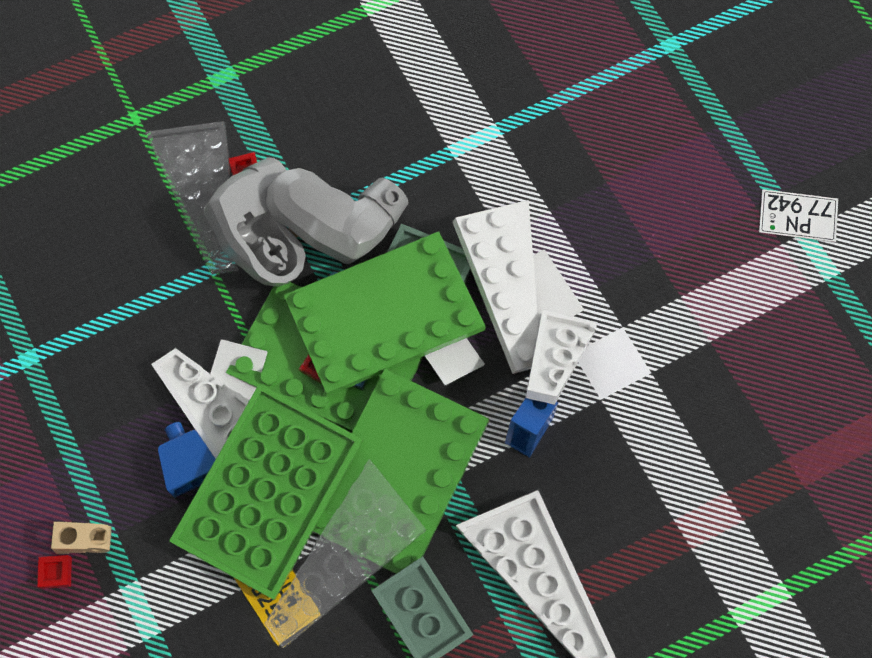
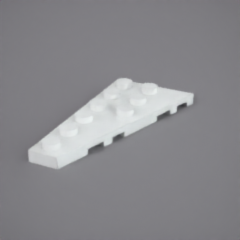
(503, 266)
(202, 397)
(532, 560)

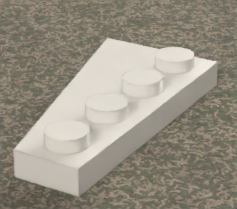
(556, 354)

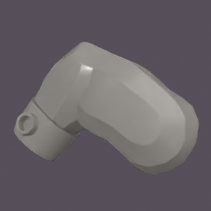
(330, 217)
(249, 231)

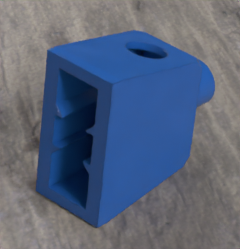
(529, 425)
(184, 459)

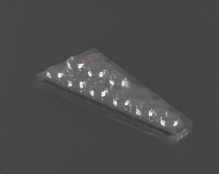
(195, 167)
(354, 545)

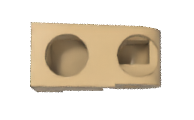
(80, 538)

